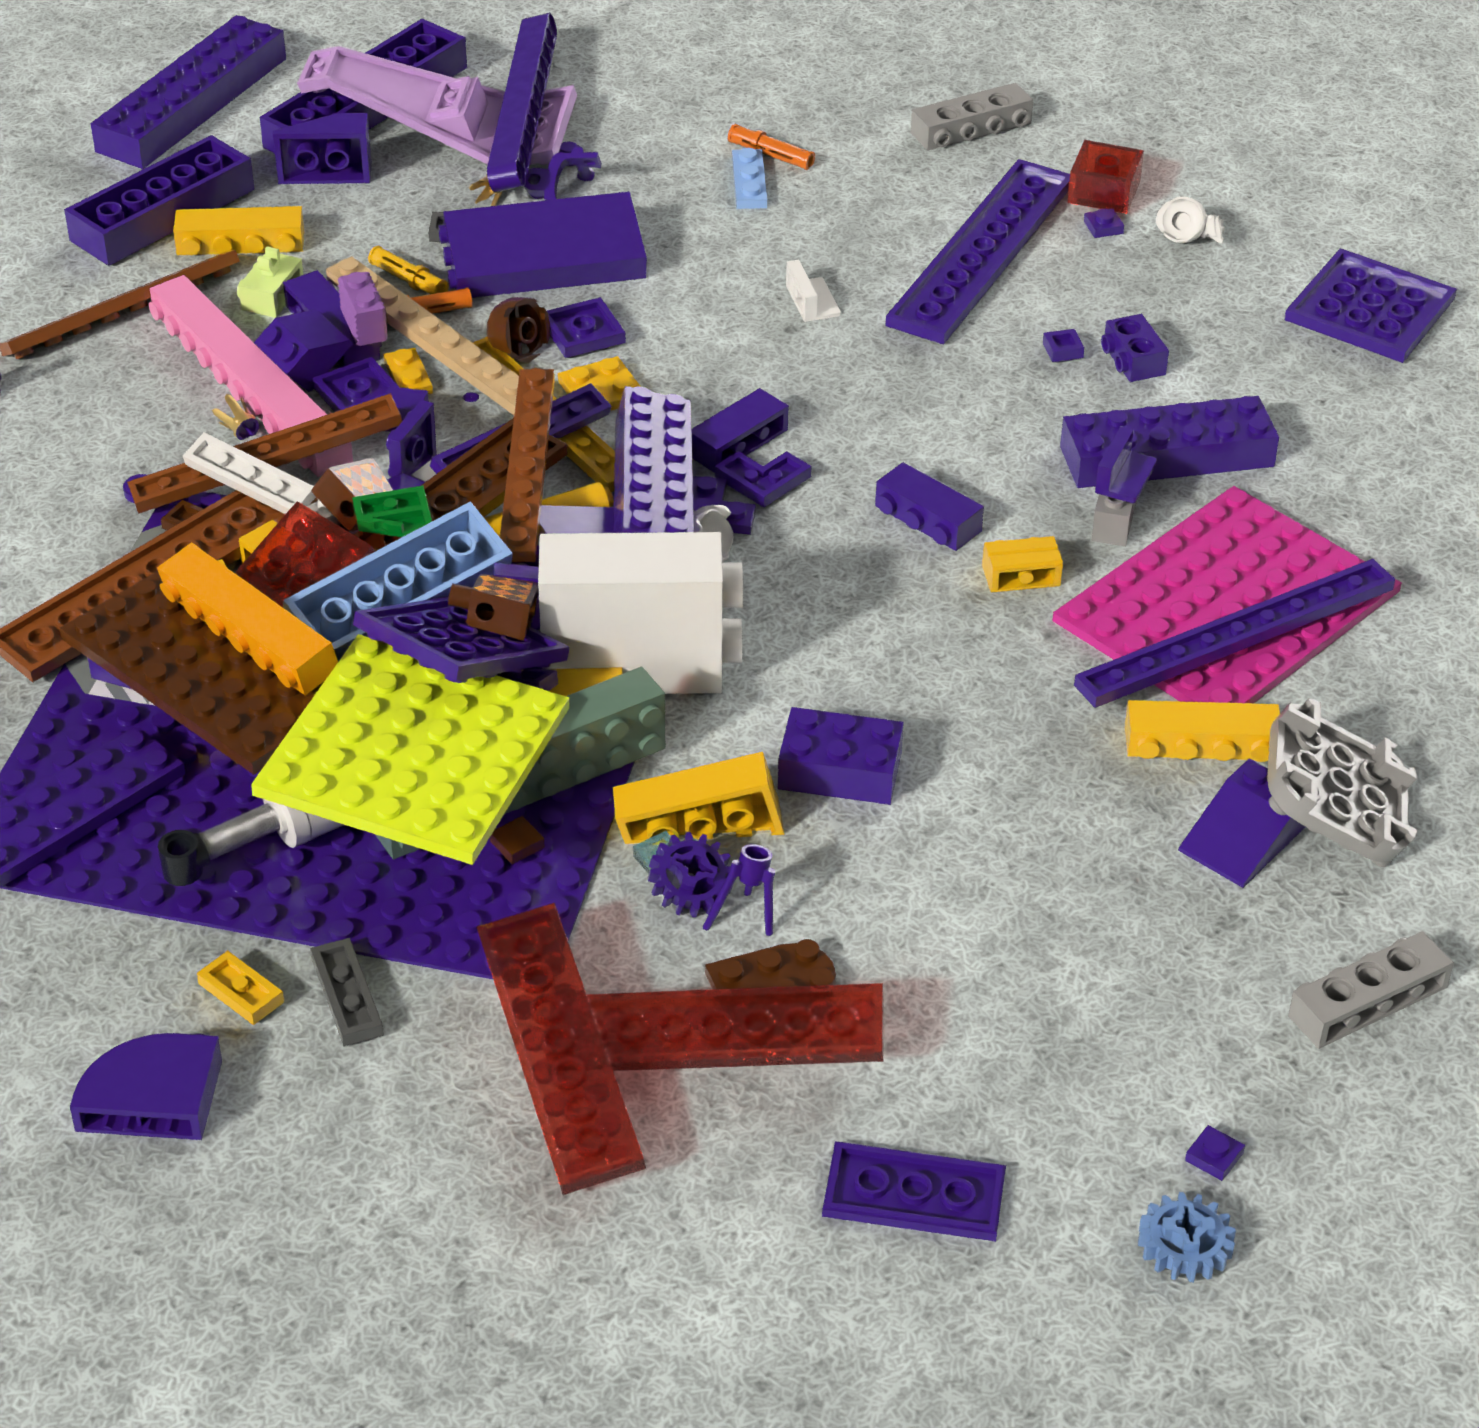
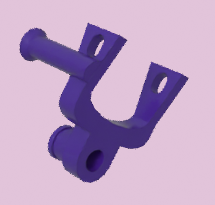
(543, 181)

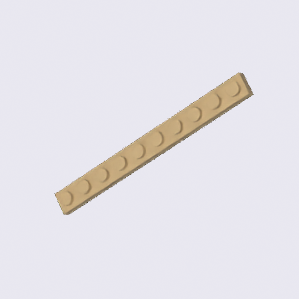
(438, 338)

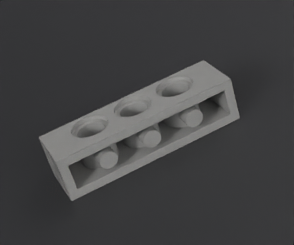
(971, 116)
(1370, 989)

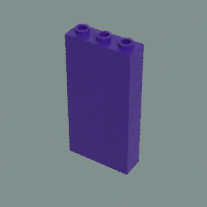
(543, 245)

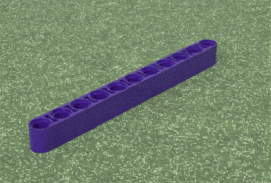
(522, 103)

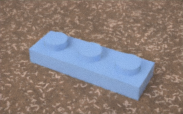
(749, 178)

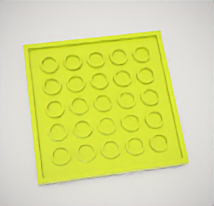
(411, 751)

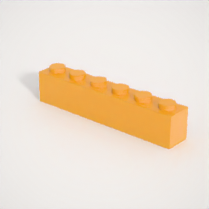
(247, 619)

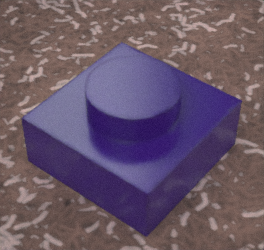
(1103, 223)
(1063, 345)
(1215, 1152)

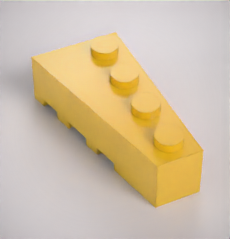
(701, 800)

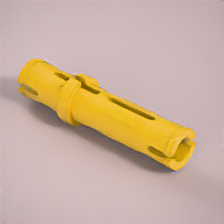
(416, 276)

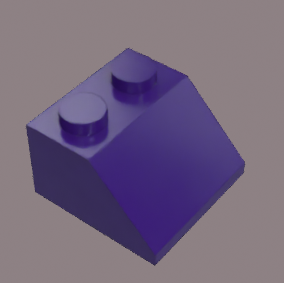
(303, 345)

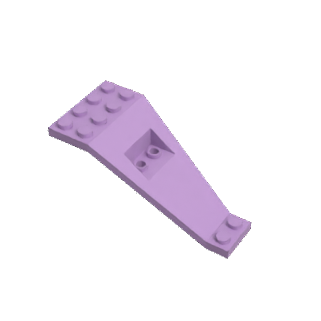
(437, 105)

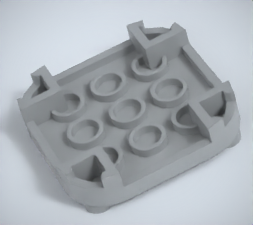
(1339, 783)

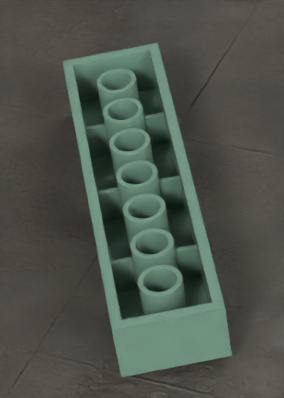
(599, 733)

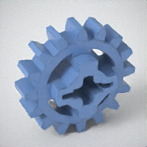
(1186, 1237)

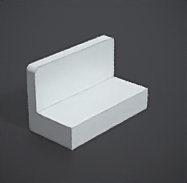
(810, 295)

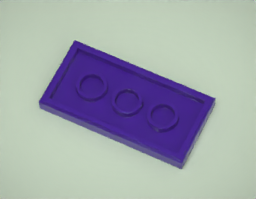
(914, 1191)

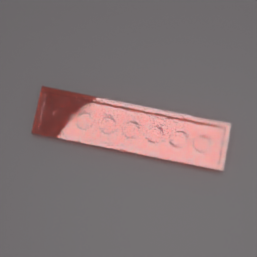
(742, 1026)
(560, 1049)

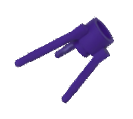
(752, 870)

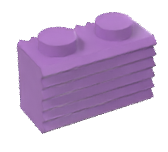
(362, 308)

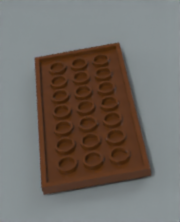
(189, 672)

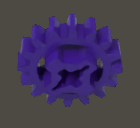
(671, 871)

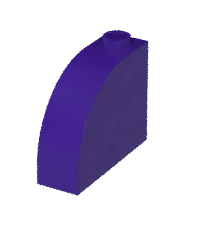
(150, 1087)

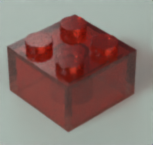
(1105, 176)

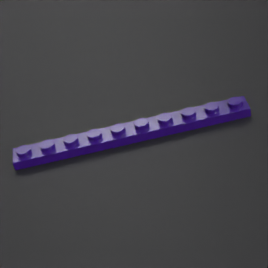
(1233, 633)

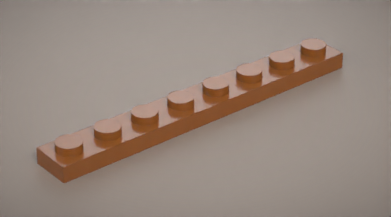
(108, 309)
(275, 449)
(527, 463)

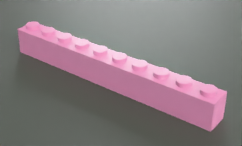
(239, 364)

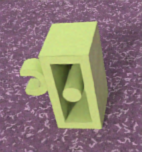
(263, 286)

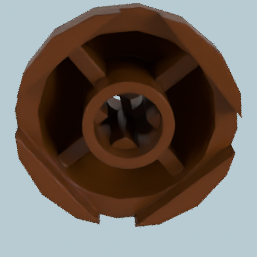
(518, 322)

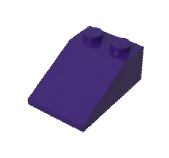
(324, 150)
(1239, 827)

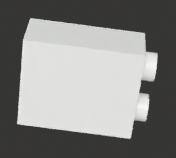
(643, 604)

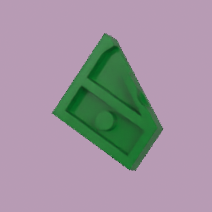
(392, 511)

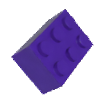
(840, 755)

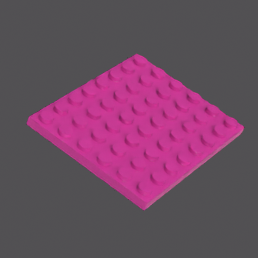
(1208, 568)

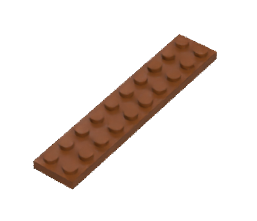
(35, 640)

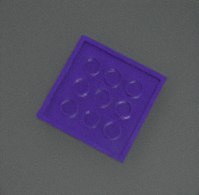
(1370, 305)
(444, 641)

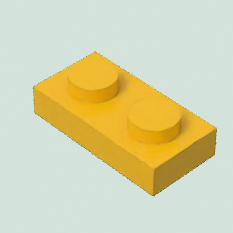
(407, 370)
(240, 987)

